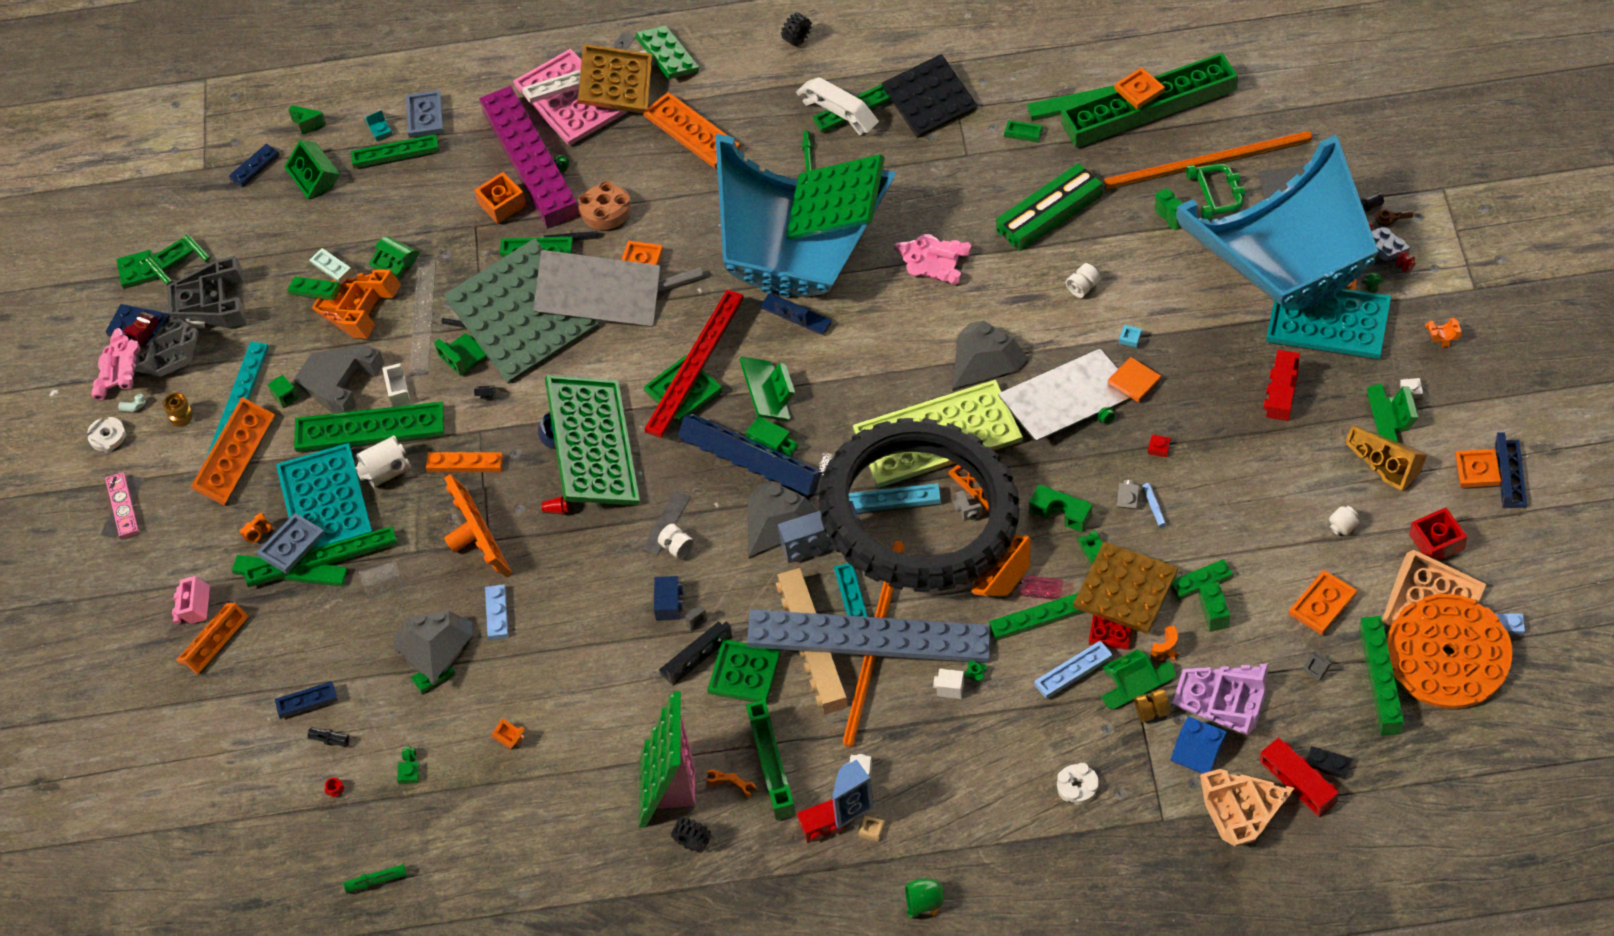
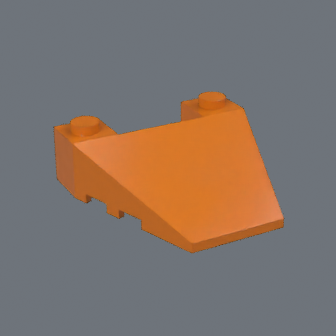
(355, 301)

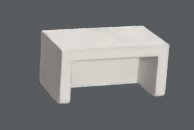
(396, 385)

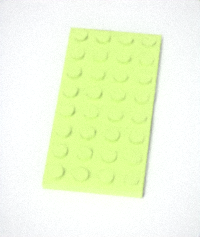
(973, 409)

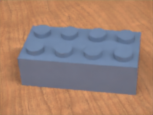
(806, 536)

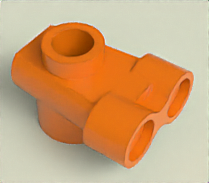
(252, 530)

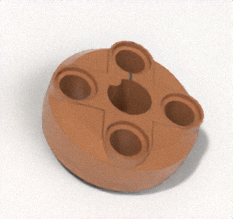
(605, 206)

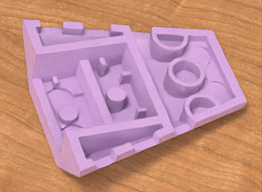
(1224, 694)

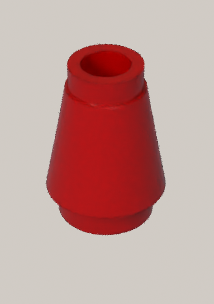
(556, 505)

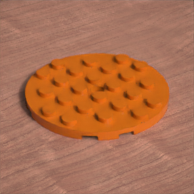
(1456, 680)

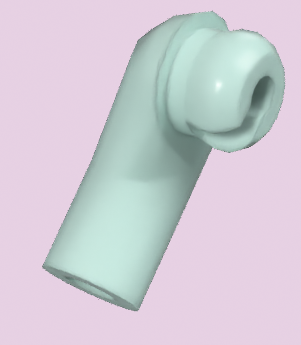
(134, 406)

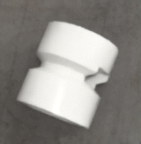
(1084, 279)
(676, 541)

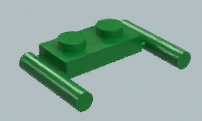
(174, 254)

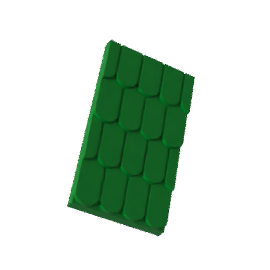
(666, 764)

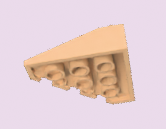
(1425, 577)

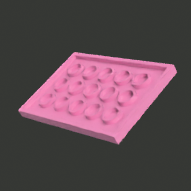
(561, 111)

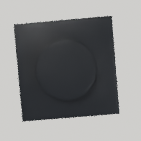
(484, 391)

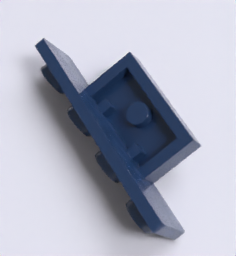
(795, 314)

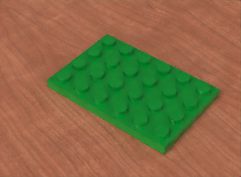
(835, 197)

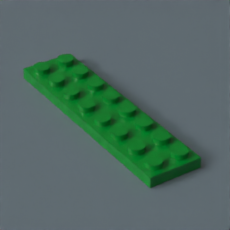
(369, 426)

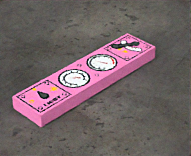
(122, 505)

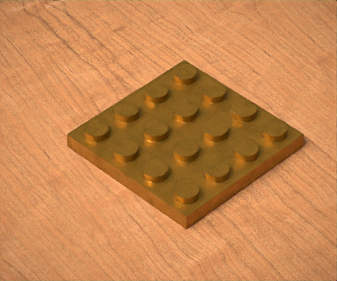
(614, 78)
(1125, 587)

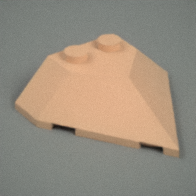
(1241, 804)

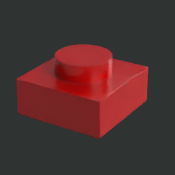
(1159, 445)

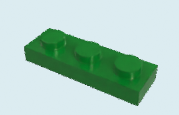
(314, 288)
(1189, 583)

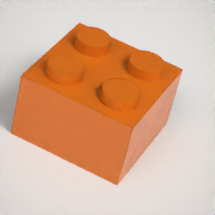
(500, 197)

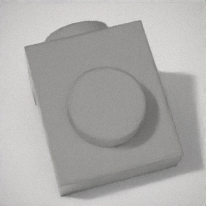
(1128, 494)
(967, 512)

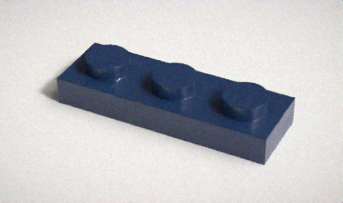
(254, 165)
(306, 700)

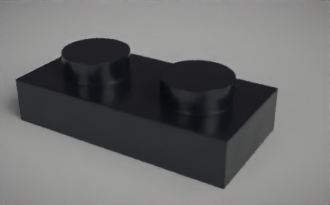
(1328, 762)

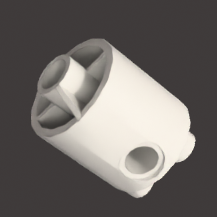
(382, 462)

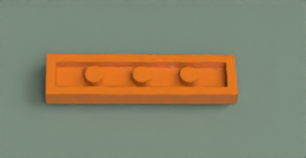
(464, 462)

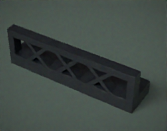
(696, 652)

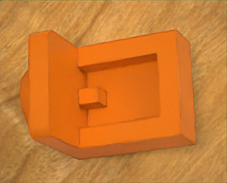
(507, 734)

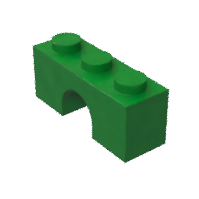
(1048, 500)

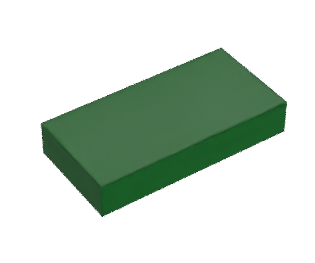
(1023, 131)

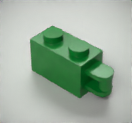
(771, 436)

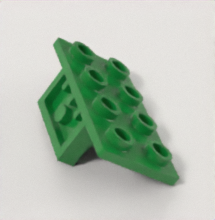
(768, 387)

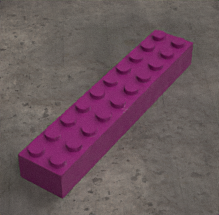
(529, 157)

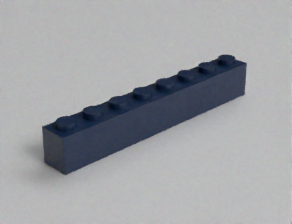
(750, 454)

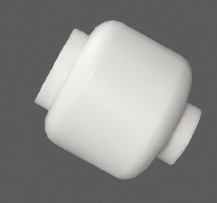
(1344, 520)

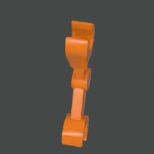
(732, 778)

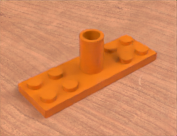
(473, 529)

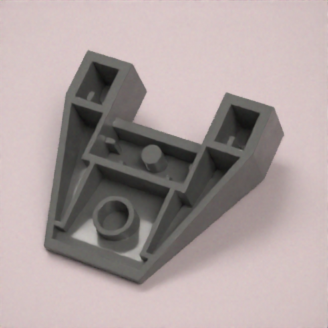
(204, 295)
(329, 371)

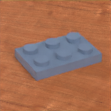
(424, 113)
(290, 543)

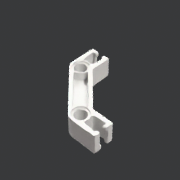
(840, 103)

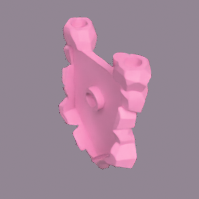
(933, 258)
(116, 365)

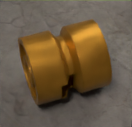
(177, 409)
(1152, 705)

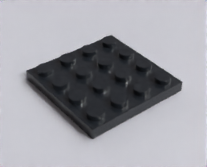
(929, 95)

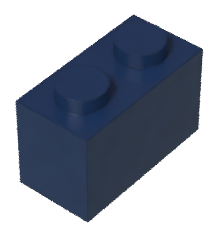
(667, 598)

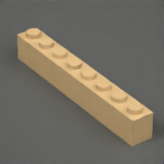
(818, 664)

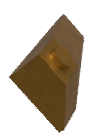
(1391, 460)

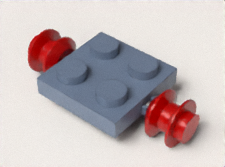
(1392, 247)

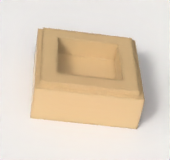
(871, 828)

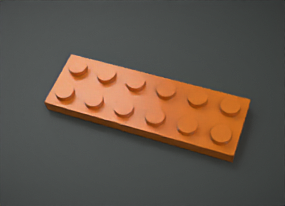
(686, 127)
(232, 451)

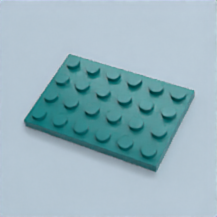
(1346, 324)
(326, 493)

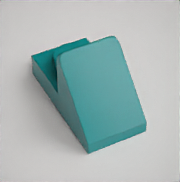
(378, 125)

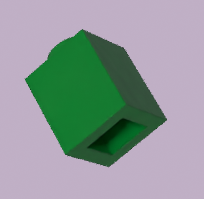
(282, 391)

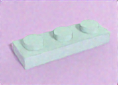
(331, 266)

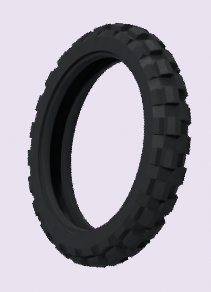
(912, 571)

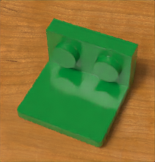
(460, 354)

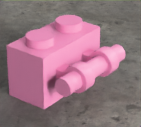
(191, 601)

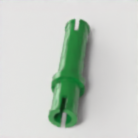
(350, 885)

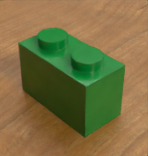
(1214, 606)

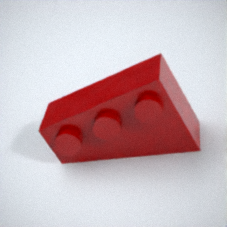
(1282, 386)

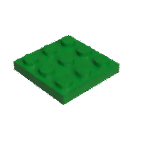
(701, 393)
(743, 671)

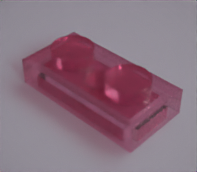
(1041, 587)

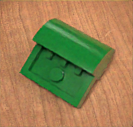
(393, 256)

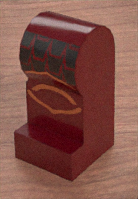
(141, 328)

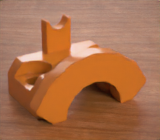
(1444, 333)
(1160, 651)

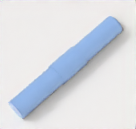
(1154, 505)

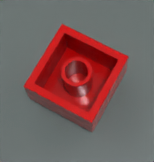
(1438, 535)

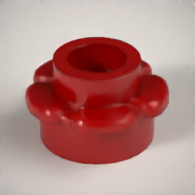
(330, 784)

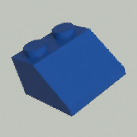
(1198, 746)

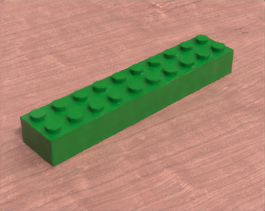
(1183, 89)

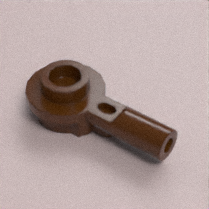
(1386, 217)

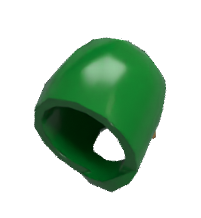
(923, 896)

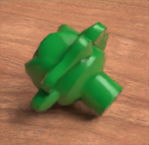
(1373, 281)

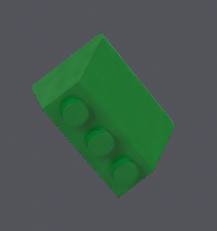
(311, 169)

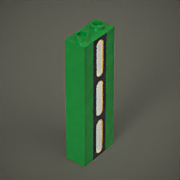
(1048, 206)

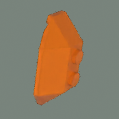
(1007, 572)

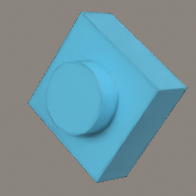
(1130, 336)

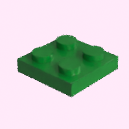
(134, 270)

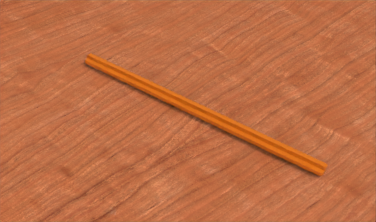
(1208, 159)
(868, 664)

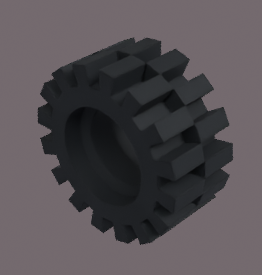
(796, 29)
(691, 834)

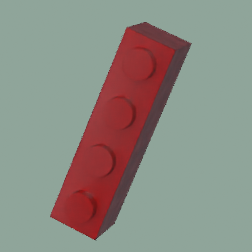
(1296, 773)

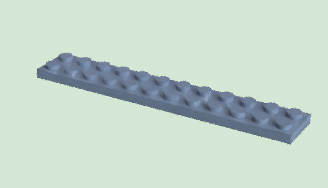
(868, 636)

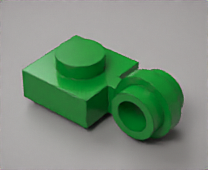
(408, 771)

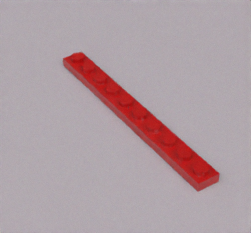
(694, 364)

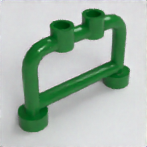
(1232, 180)

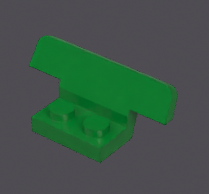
(1392, 413)
(1134, 677)

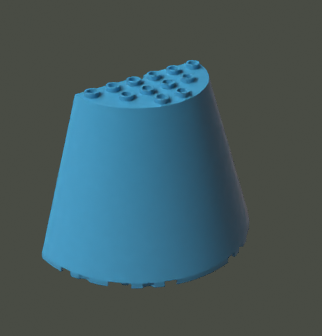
(755, 225)
(1298, 241)

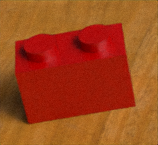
(818, 821)

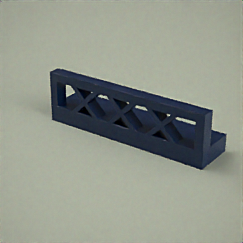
(1503, 459)

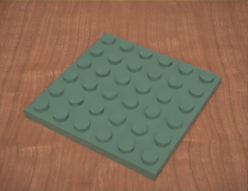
(501, 317)

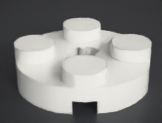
(110, 442)
(1081, 773)

